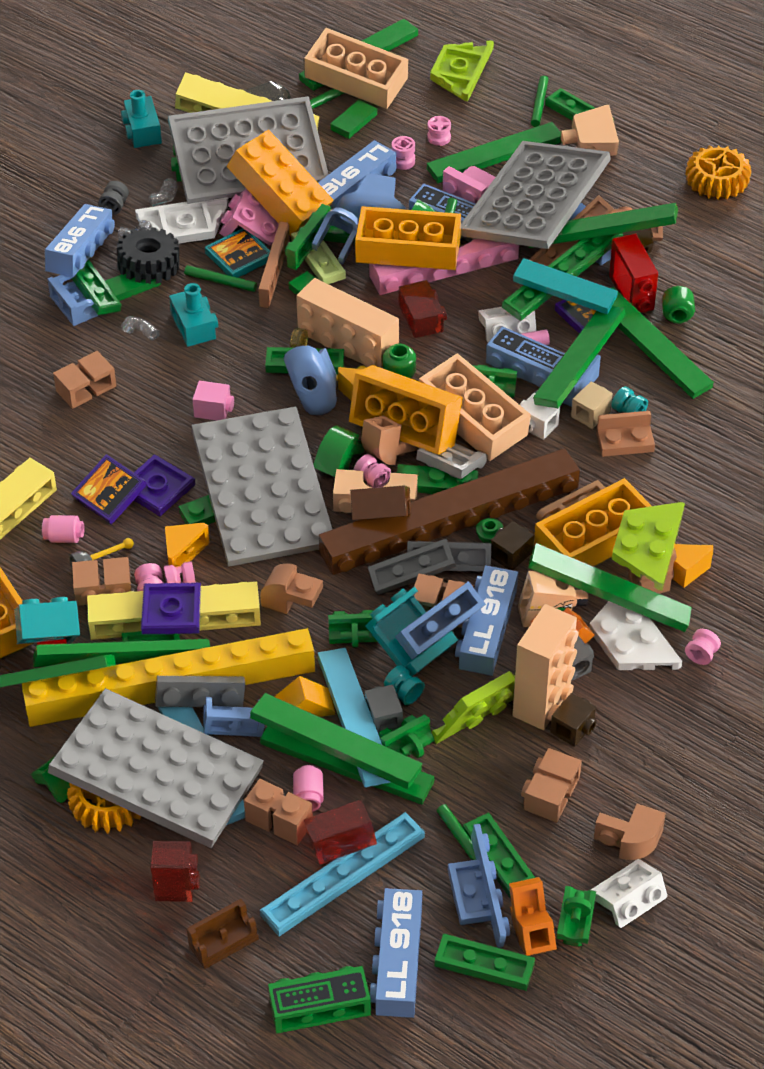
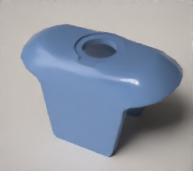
(373, 192)
(341, 219)
(307, 361)

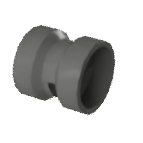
(114, 196)

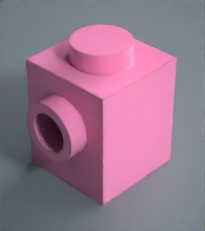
(212, 401)

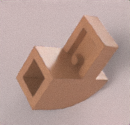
(382, 441)
(288, 586)
(635, 837)

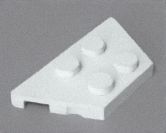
(186, 221)
(632, 639)

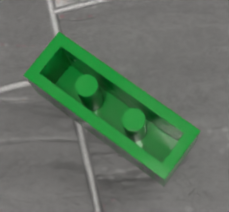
(319, 999)

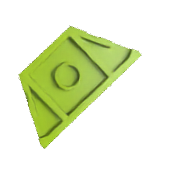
(460, 67)
(648, 540)
(473, 707)

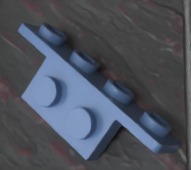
(475, 889)

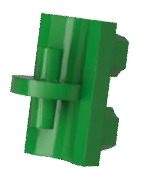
(502, 378)
(350, 628)
(410, 737)
(576, 916)

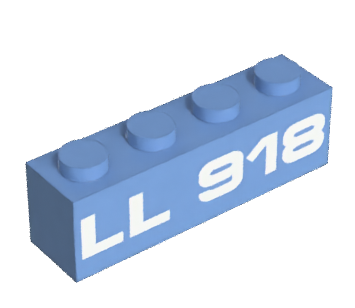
(347, 178)
(78, 240)
(487, 627)
(398, 953)

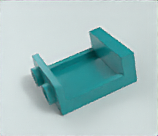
(396, 617)

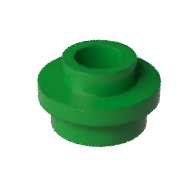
(487, 529)

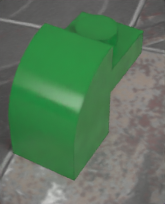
(337, 450)

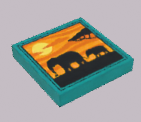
(238, 253)

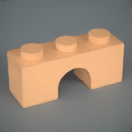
(351, 479)

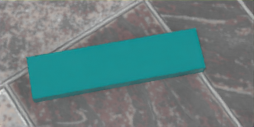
(565, 286)

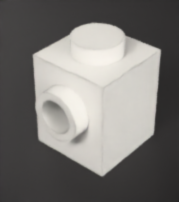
(542, 419)

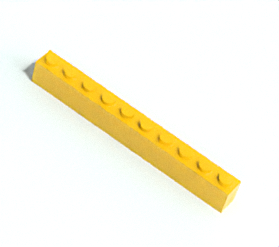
(255, 659)

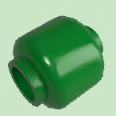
(678, 304)
(400, 360)

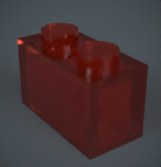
(421, 309)
(340, 831)
(174, 871)

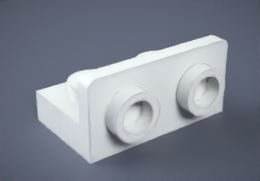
(497, 317)
(631, 892)

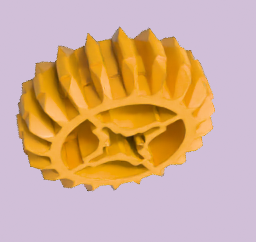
(718, 172)
(104, 815)

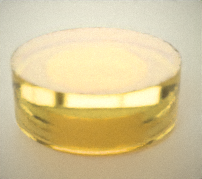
(299, 338)

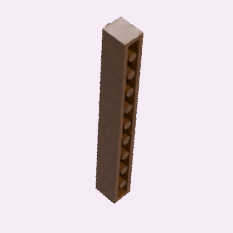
(450, 511)

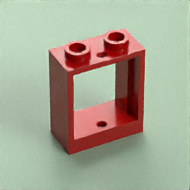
(633, 272)

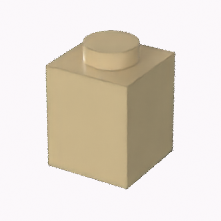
(591, 403)

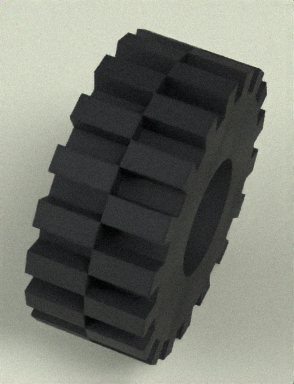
(148, 255)

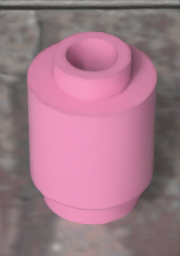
(62, 529)
(309, 785)

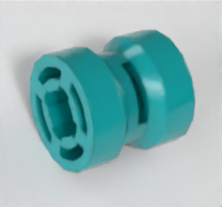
(627, 402)
(406, 686)

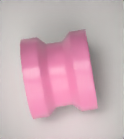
(439, 130)
(702, 646)

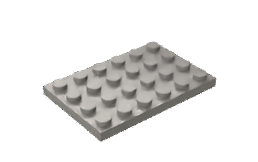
(209, 139)
(534, 194)
(261, 485)
(156, 767)

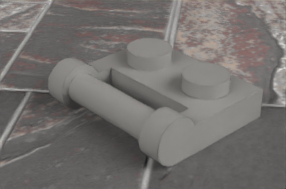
(455, 461)

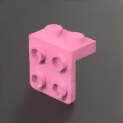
(466, 185)
(250, 216)

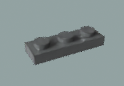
(466, 555)
(406, 567)
(192, 691)

